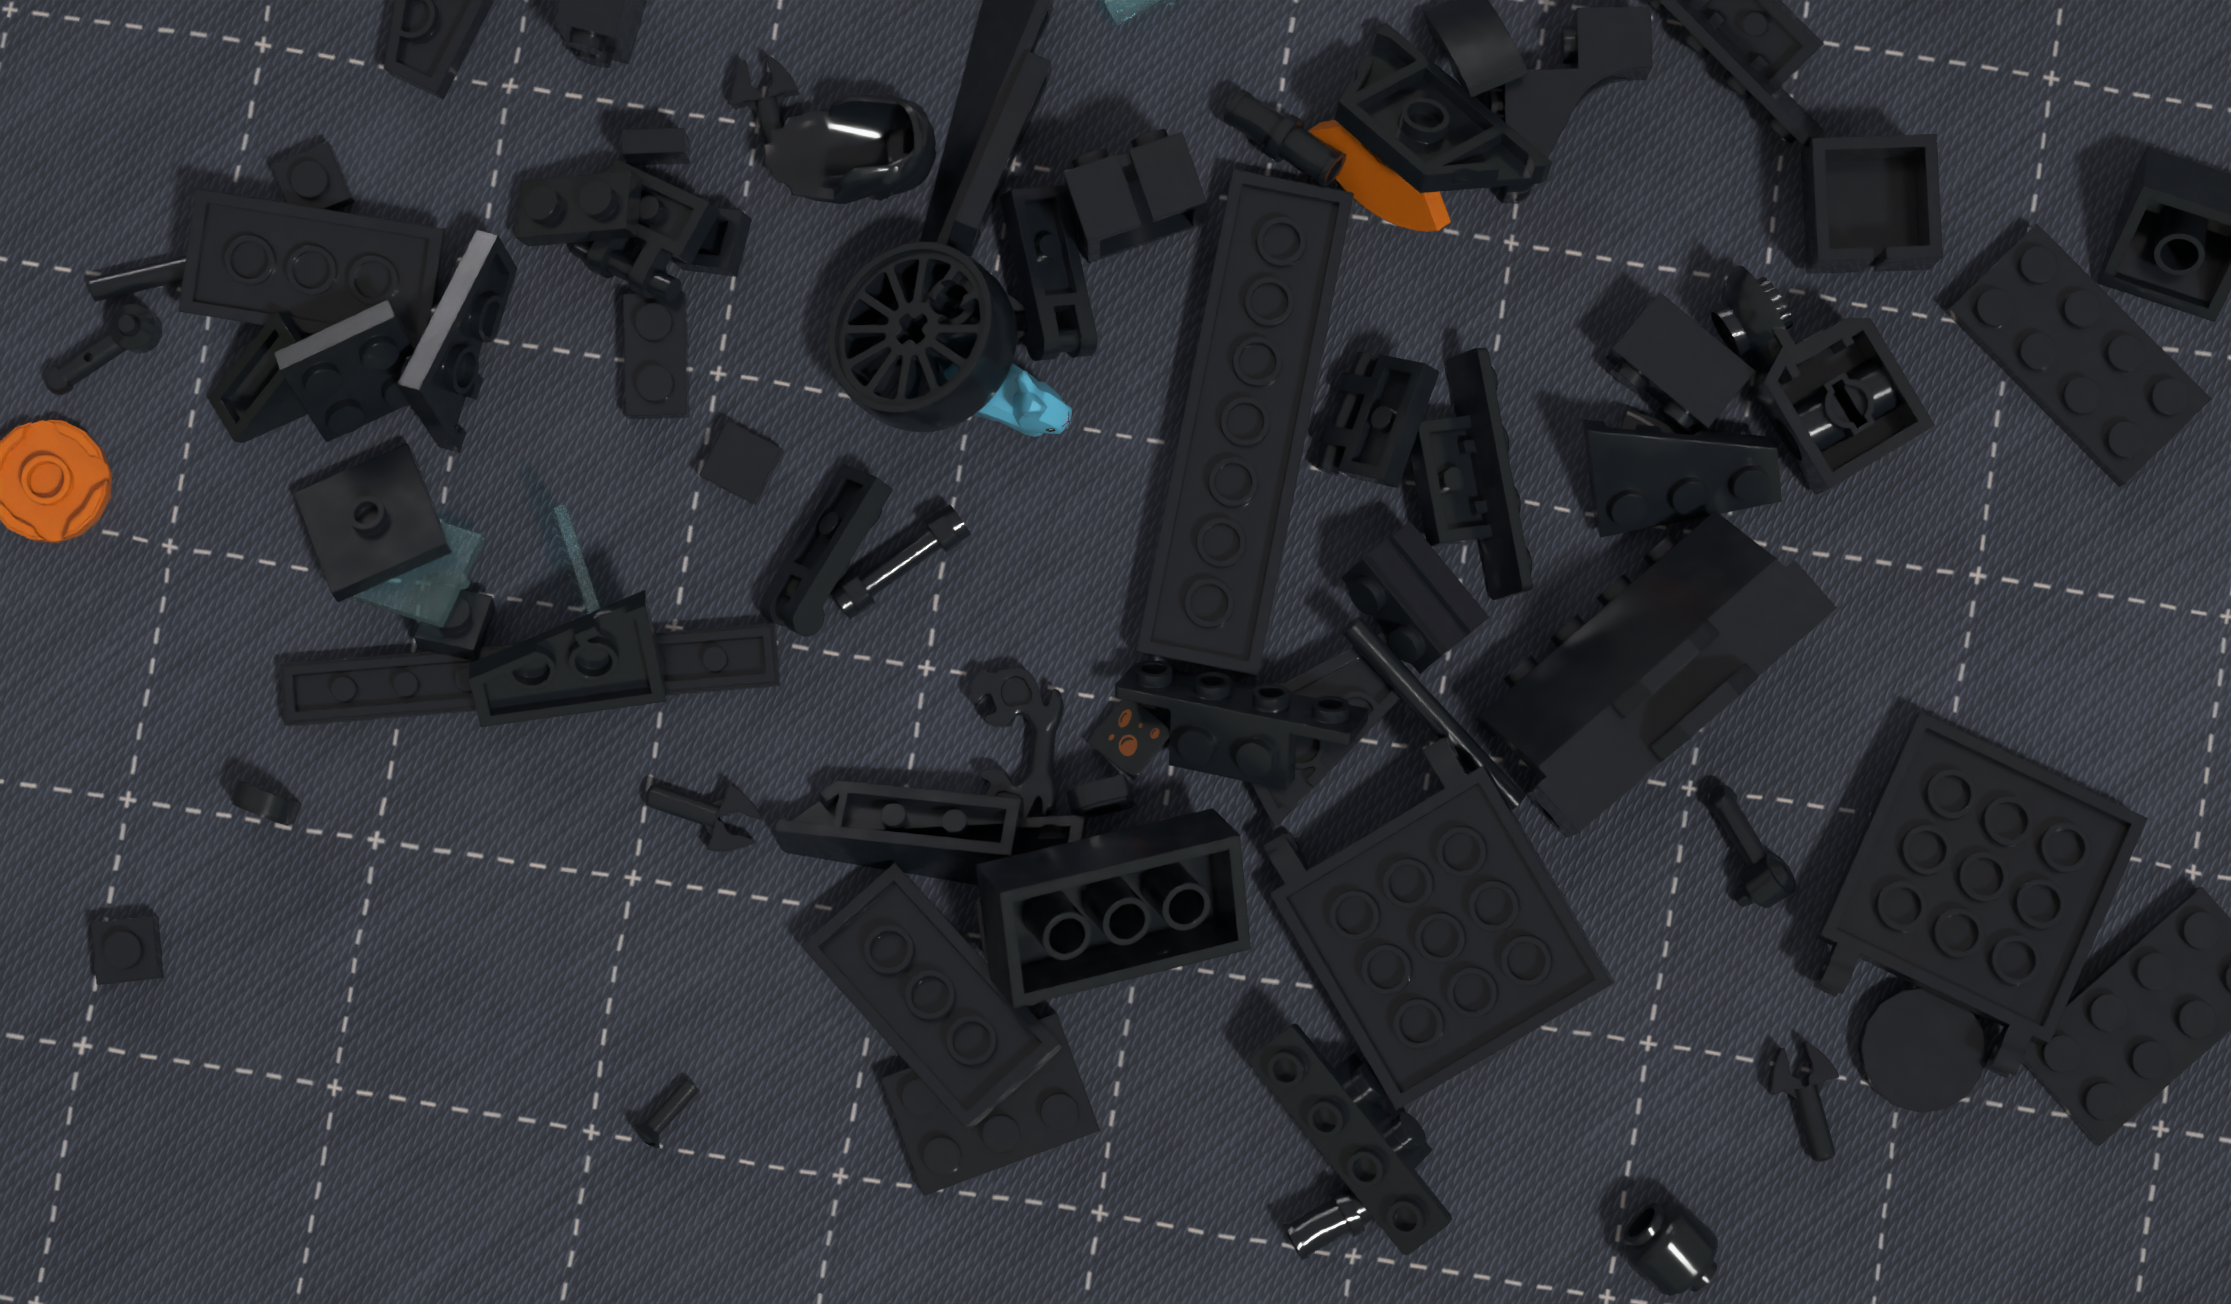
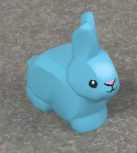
(1025, 404)

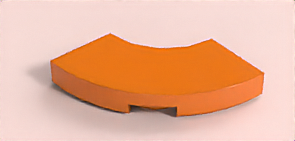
(1379, 186)

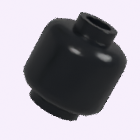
(1671, 1248)

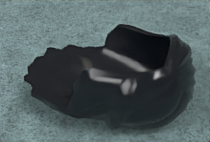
(854, 150)

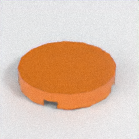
(52, 481)

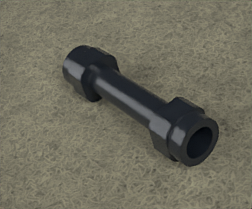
(943, 531)

